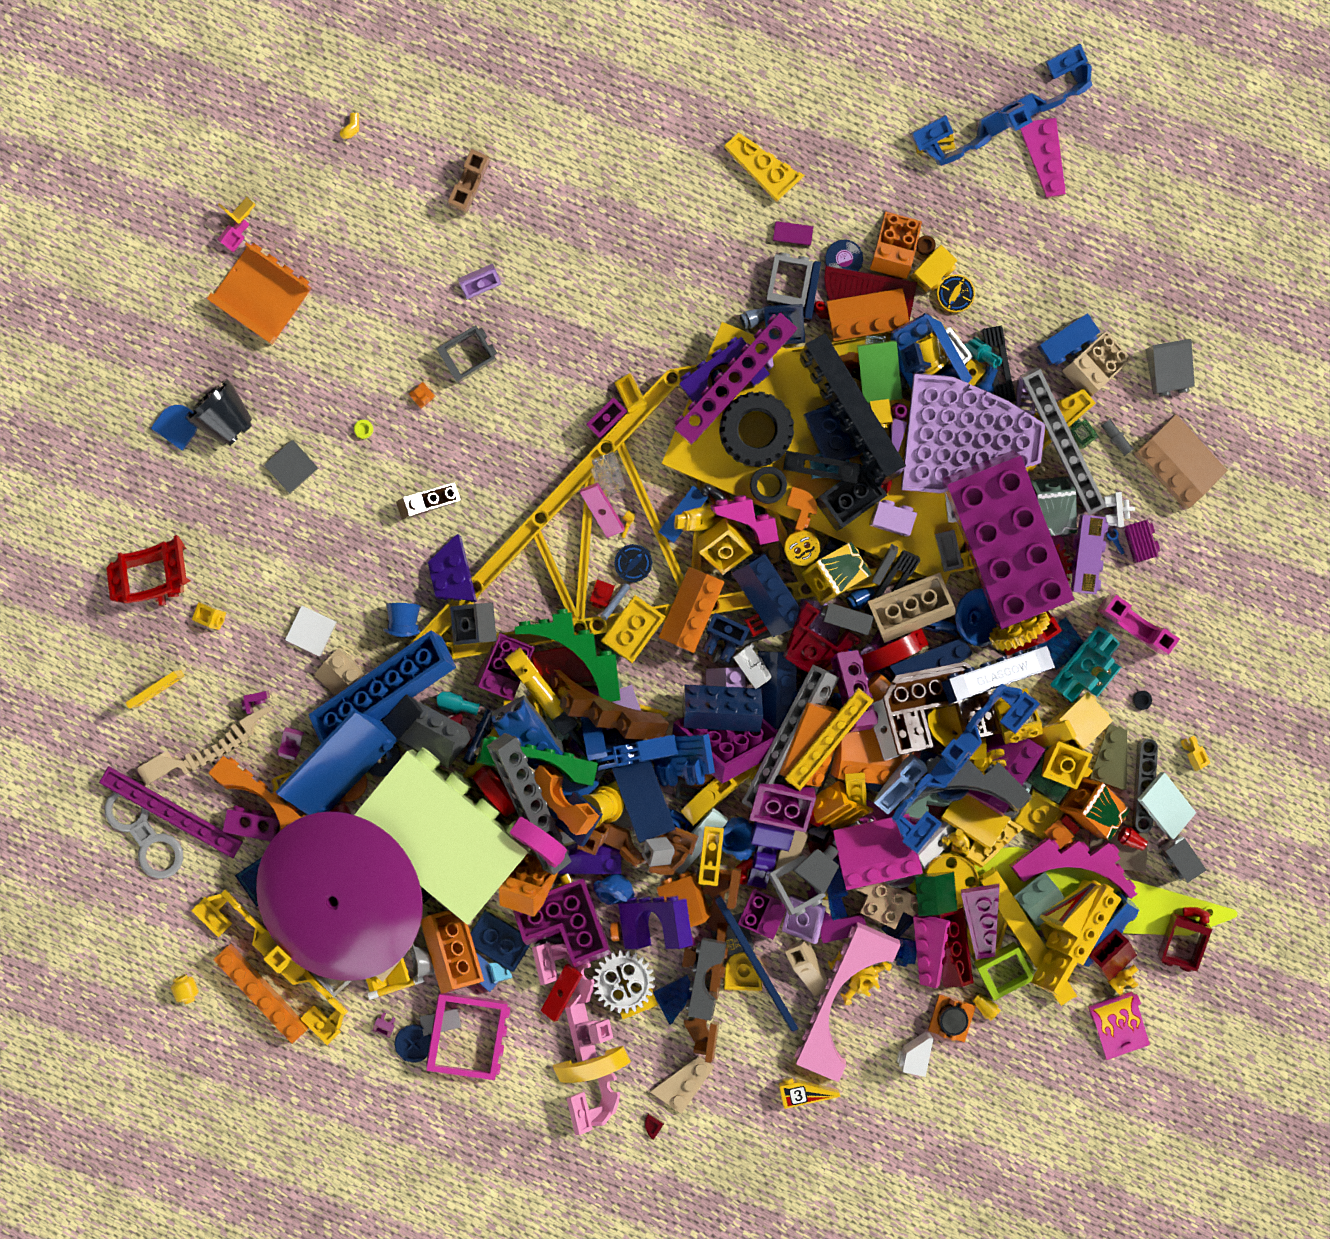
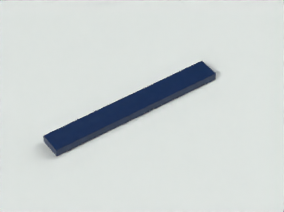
(755, 963)

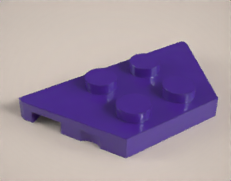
(451, 572)

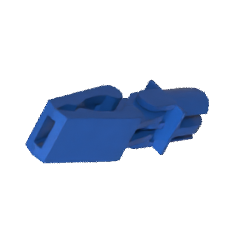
(646, 750)

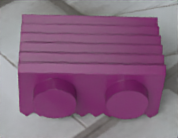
(1141, 541)

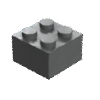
(1182, 859)

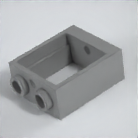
(783, 299)
(800, 909)

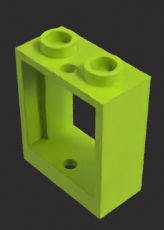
(1000, 955)

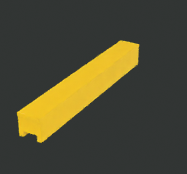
(1022, 928)

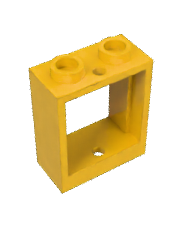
(1026, 731)

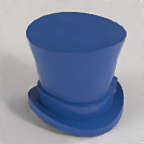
(402, 619)

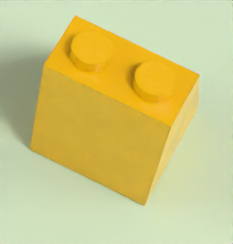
(1086, 719)

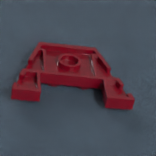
(810, 648)

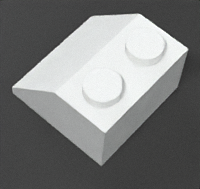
(916, 1055)

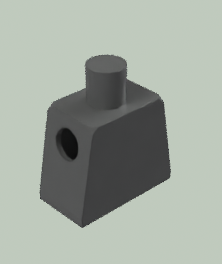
(818, 868)

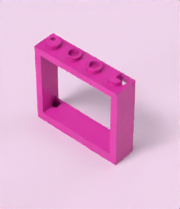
(436, 1030)

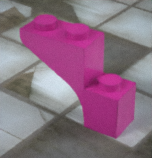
(743, 511)

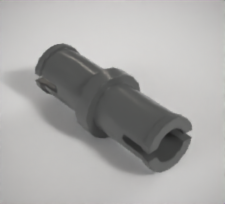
(1117, 437)

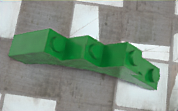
(583, 645)

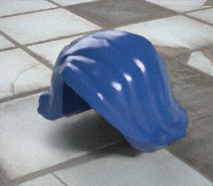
(737, 838)
(614, 889)

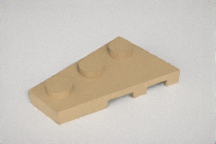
(683, 1085)

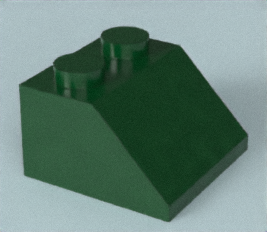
(936, 893)

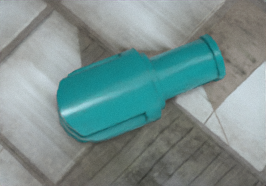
(982, 352)
(454, 703)

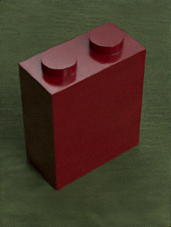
(1112, 955)

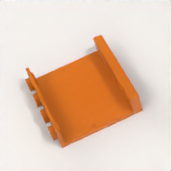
(261, 293)

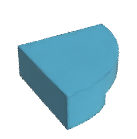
(498, 972)

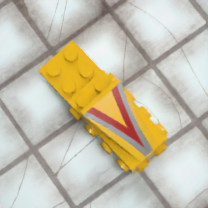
(1073, 919)

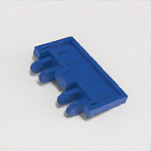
(693, 761)

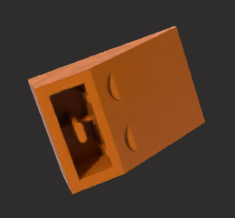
(896, 245)
(526, 887)

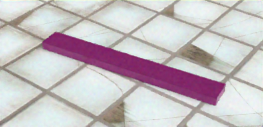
(170, 812)

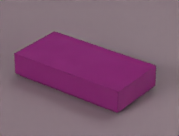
(793, 233)

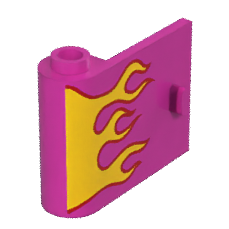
(1119, 1024)

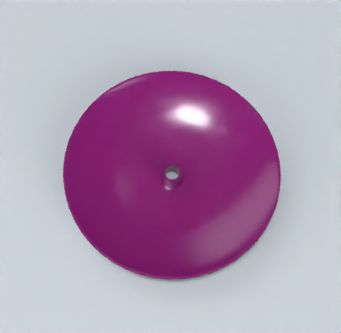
(368, 875)

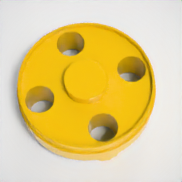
(962, 869)

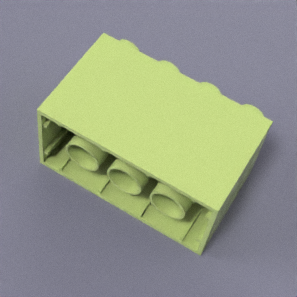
(447, 833)

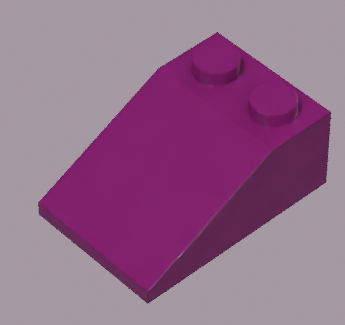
(783, 806)

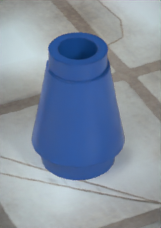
(860, 598)

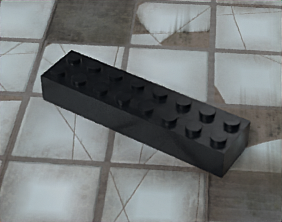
(852, 410)

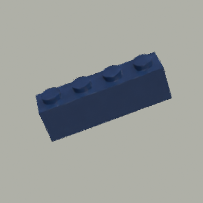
(768, 594)
(779, 689)

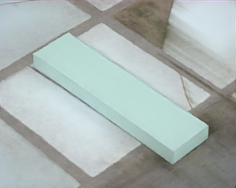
(712, 819)

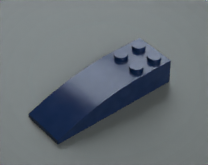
(640, 792)

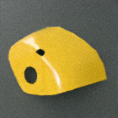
(944, 723)

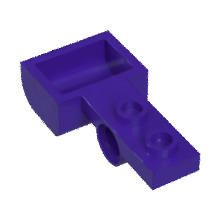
(768, 841)

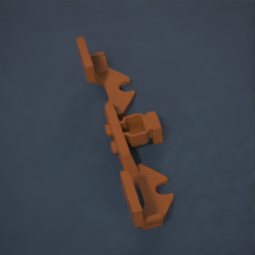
(620, 838)
(705, 1038)

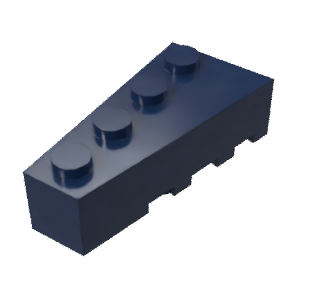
(942, 654)

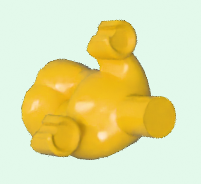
(960, 842)
(1123, 979)

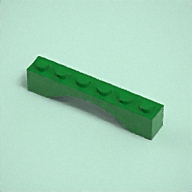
(576, 770)

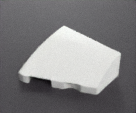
(752, 666)

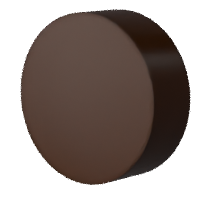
(925, 245)

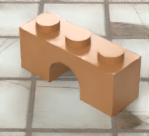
(472, 175)

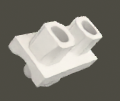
(1115, 501)

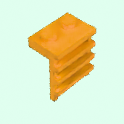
(835, 809)

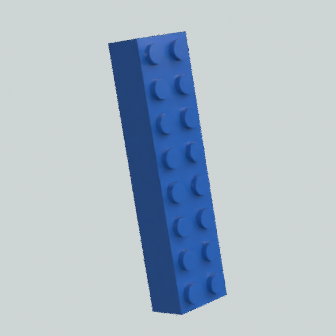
(386, 685)

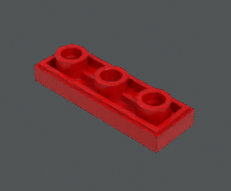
(561, 992)

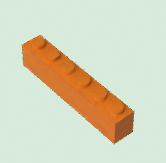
(261, 993)

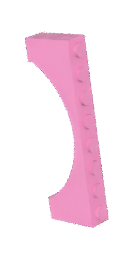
(863, 950)

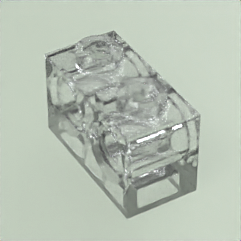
(608, 474)

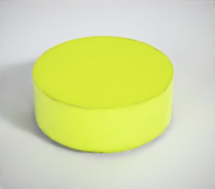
(363, 429)

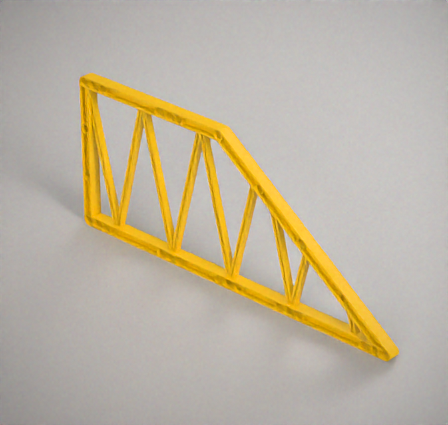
(583, 476)

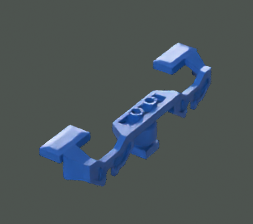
(1013, 115)
(955, 757)

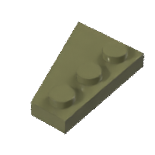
(1111, 759)

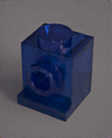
(907, 952)

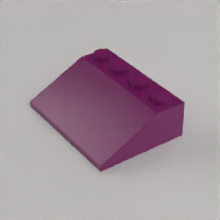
(1020, 761)

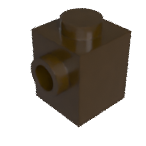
(774, 552)

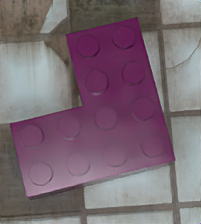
(733, 750)
(574, 915)

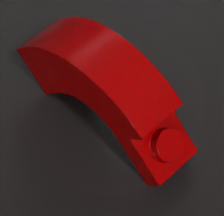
(894, 651)

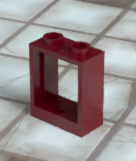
(1191, 924)

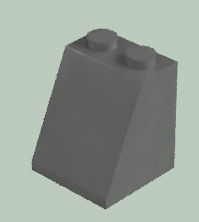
(1171, 367)

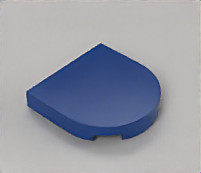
(174, 426)

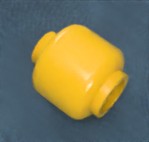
(184, 989)

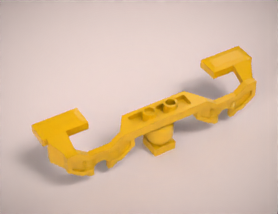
(209, 913)

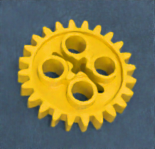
(1019, 633)

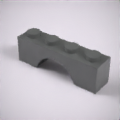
(702, 1002)

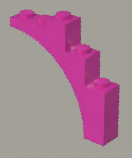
(1101, 861)

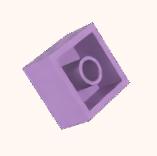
(893, 518)

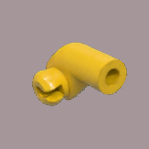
(352, 128)

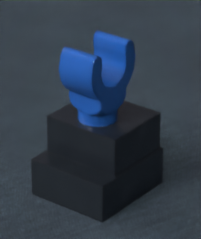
(820, 834)

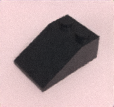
(849, 500)

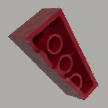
(957, 961)

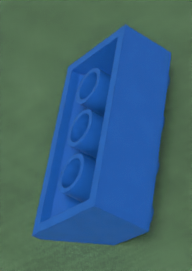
(1124, 913)

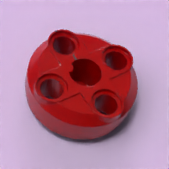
(494, 790)

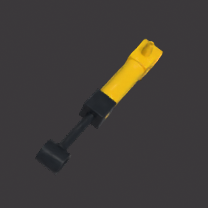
(548, 700)

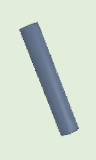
(615, 601)

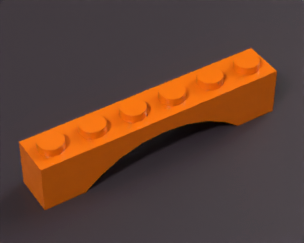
(232, 777)

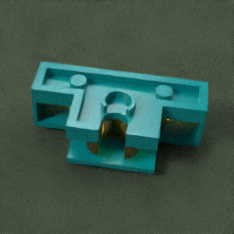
(1089, 667)

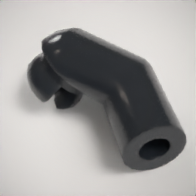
(713, 491)

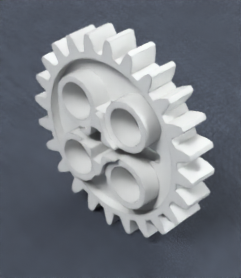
(607, 987)

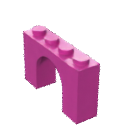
(1154, 637)

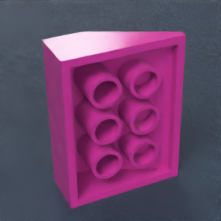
(874, 853)

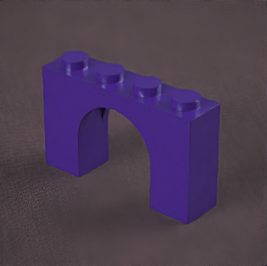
(696, 383)
(671, 913)

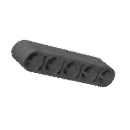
(1140, 776)

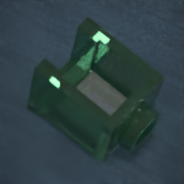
(1083, 433)

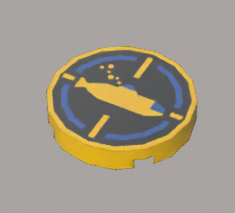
(955, 293)

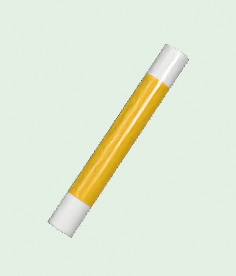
(393, 988)

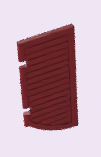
(849, 283)

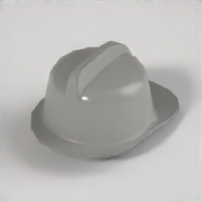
(421, 962)

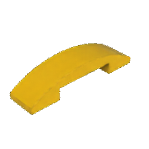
(592, 1068)

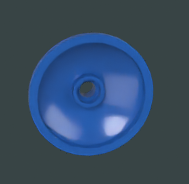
(974, 618)

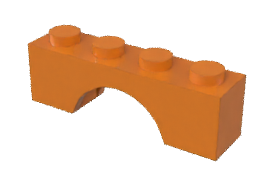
(577, 817)

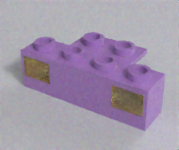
(1089, 548)

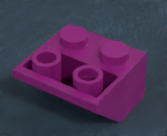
(763, 914)

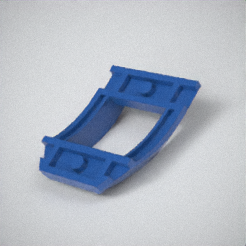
(920, 328)

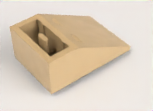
(1097, 364)

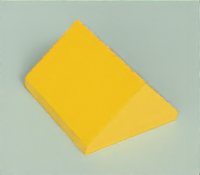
(1065, 764)

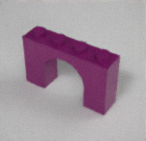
(838, 928)

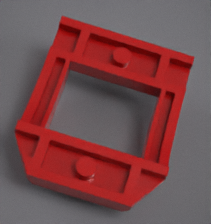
(174, 566)

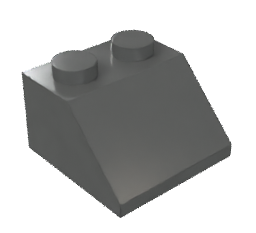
(473, 623)

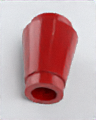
(1131, 838)

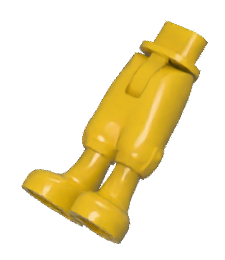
(699, 519)

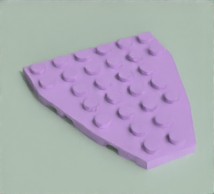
(961, 427)

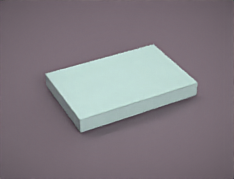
(1166, 805)

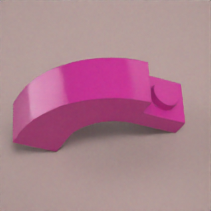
(539, 841)

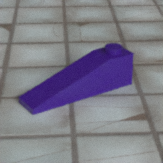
(604, 862)

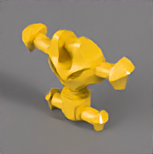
(862, 980)

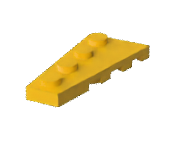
(770, 173)

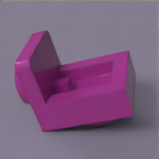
(290, 744)

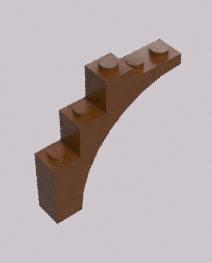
(606, 714)

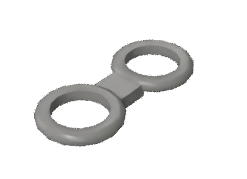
(145, 836)

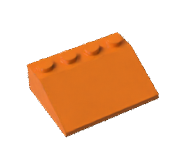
(862, 754)

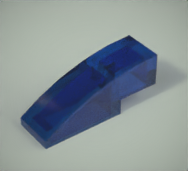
(835, 892)

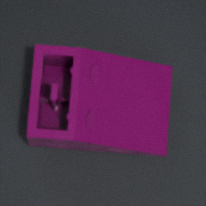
(495, 673)

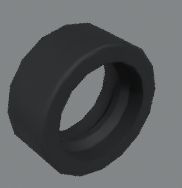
(768, 470)

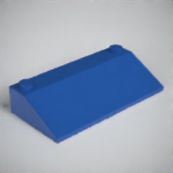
(337, 763)

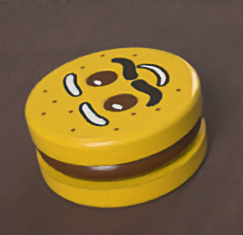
(801, 548)

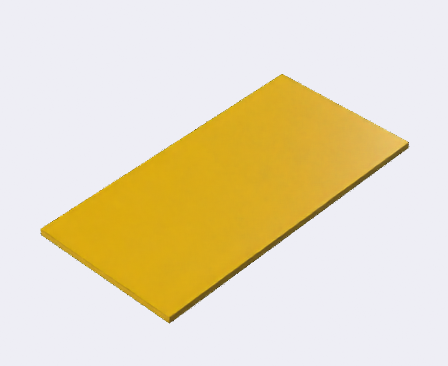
(793, 386)

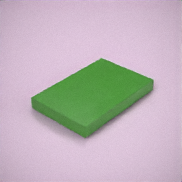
(879, 371)

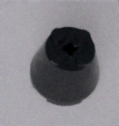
(221, 414)

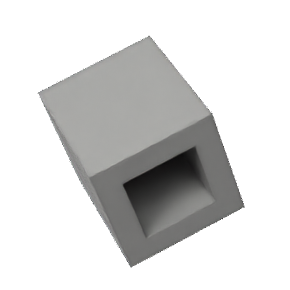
(658, 851)

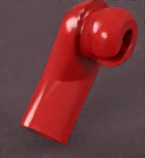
(744, 866)
(1197, 912)

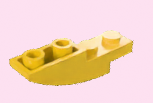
(711, 797)

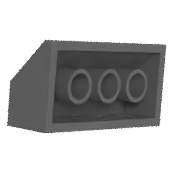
(437, 735)

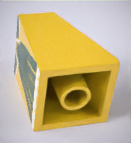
(836, 573)

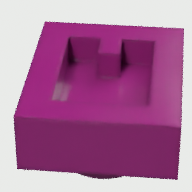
(258, 698)

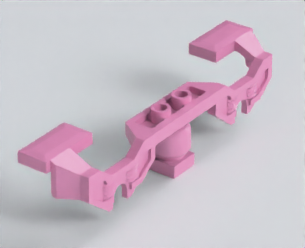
(584, 1036)

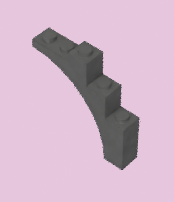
(995, 782)

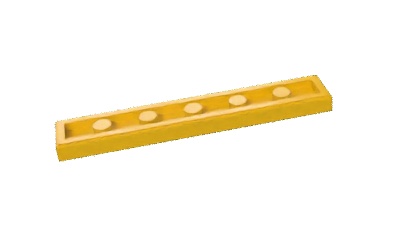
(829, 739)

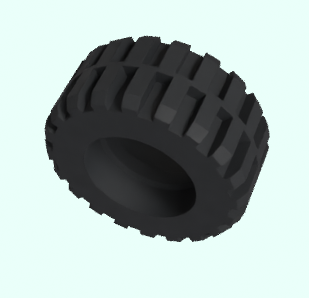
(775, 410)

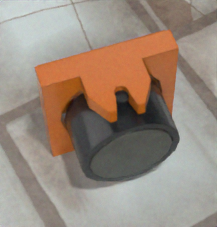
(953, 1019)

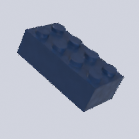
(722, 708)

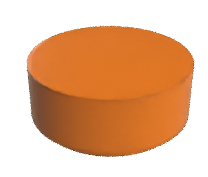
(615, 931)

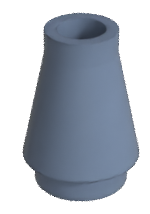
(752, 318)

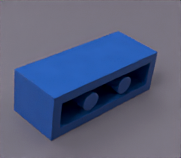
(1069, 340)

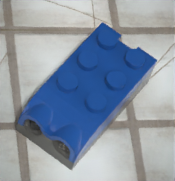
(525, 723)

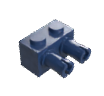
(728, 631)

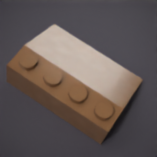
(1180, 462)

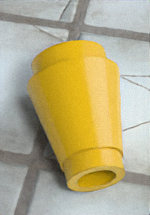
(986, 1007)

